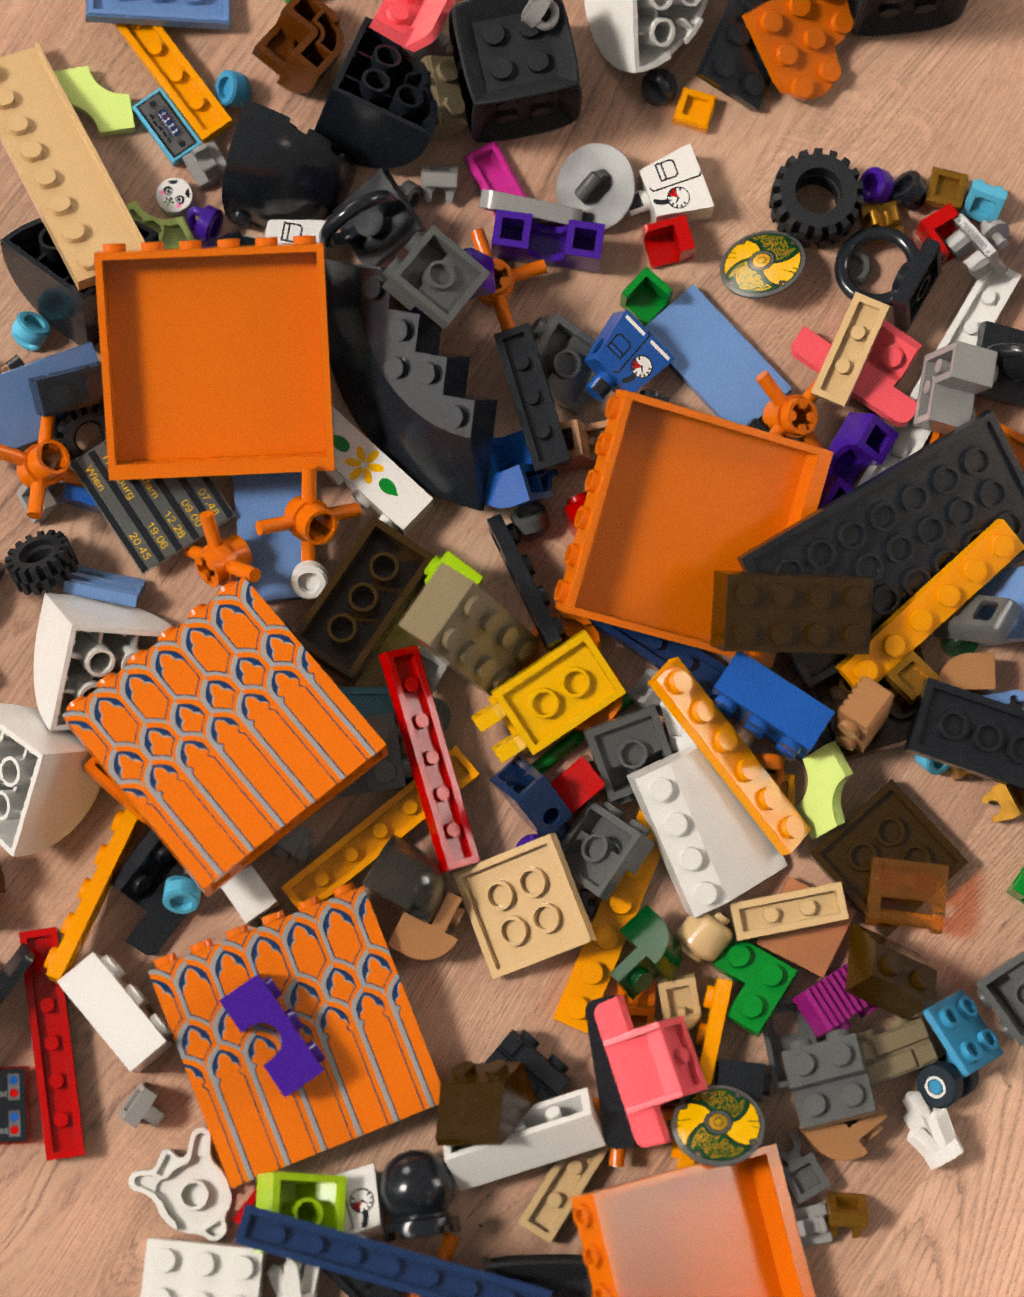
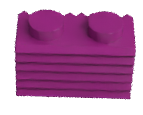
(829, 1006)

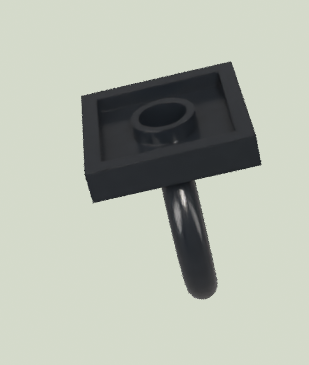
(372, 221)
(912, 281)
(1010, 362)

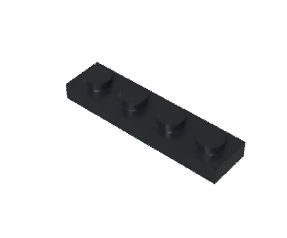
(532, 398)
(521, 570)

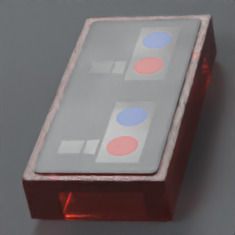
(15, 1105)

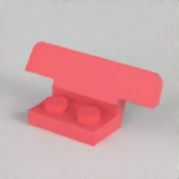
(411, 22)
(882, 372)
(648, 1067)

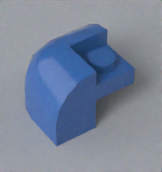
(512, 475)

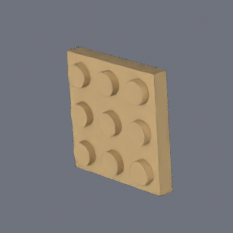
(524, 905)

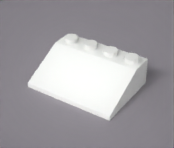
(702, 831)

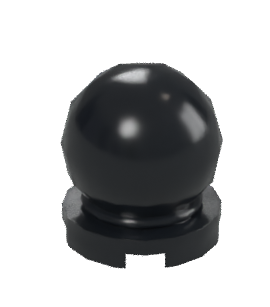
(417, 1194)

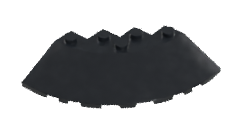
(406, 390)

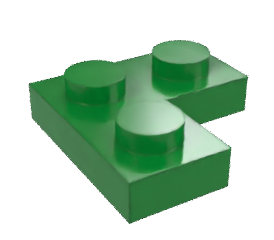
(763, 982)

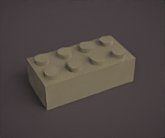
(468, 630)

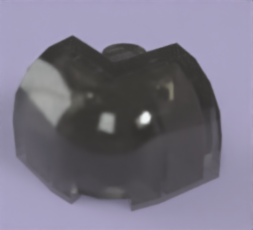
(408, 879)

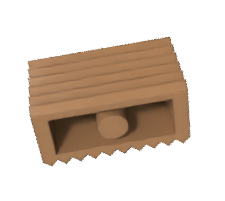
(862, 714)

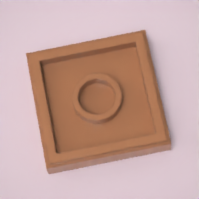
(807, 947)

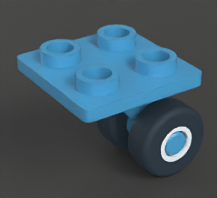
(967, 1046)

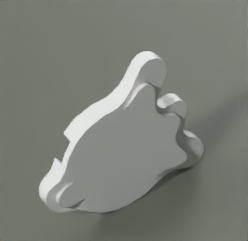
(189, 1189)

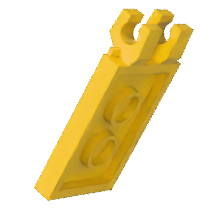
(550, 697)

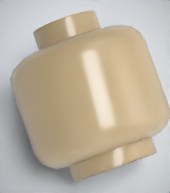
(705, 935)

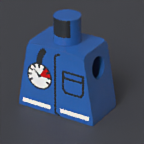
(624, 356)

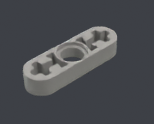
(541, 210)

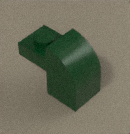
(654, 953)

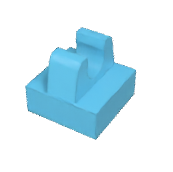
(984, 201)

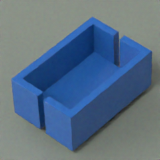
(770, 706)

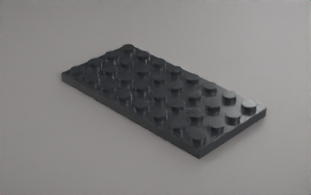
(903, 524)

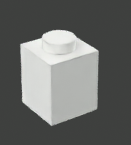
(250, 895)

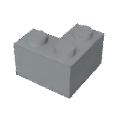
(950, 384)

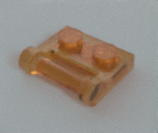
(907, 882)

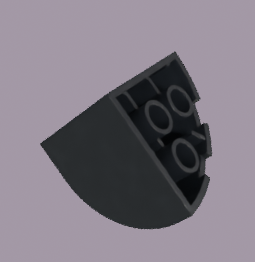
(379, 104)
(281, 171)
(48, 284)

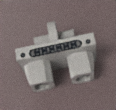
(984, 242)

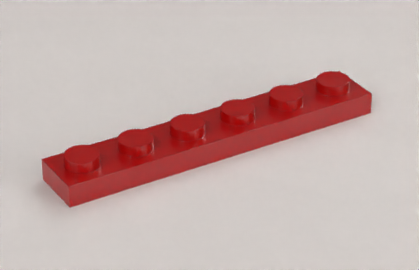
(429, 758)
(53, 1052)

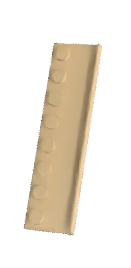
(60, 165)

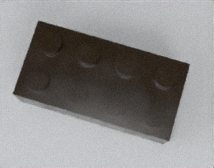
(363, 600)
(791, 612)

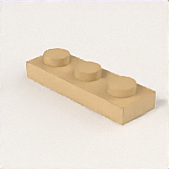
(850, 350)
(788, 911)
(553, 1198)

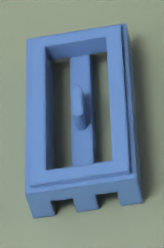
(105, 586)

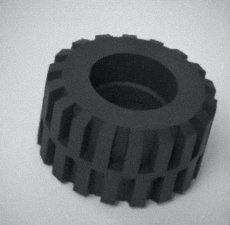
(821, 171)

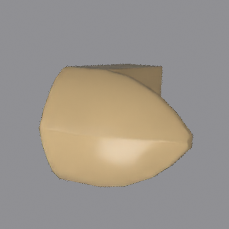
(680, 999)

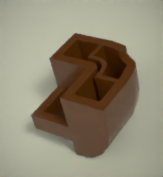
(302, 44)

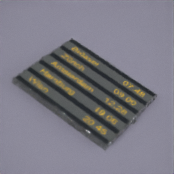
(150, 515)

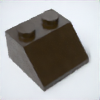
(888, 974)
(482, 1103)

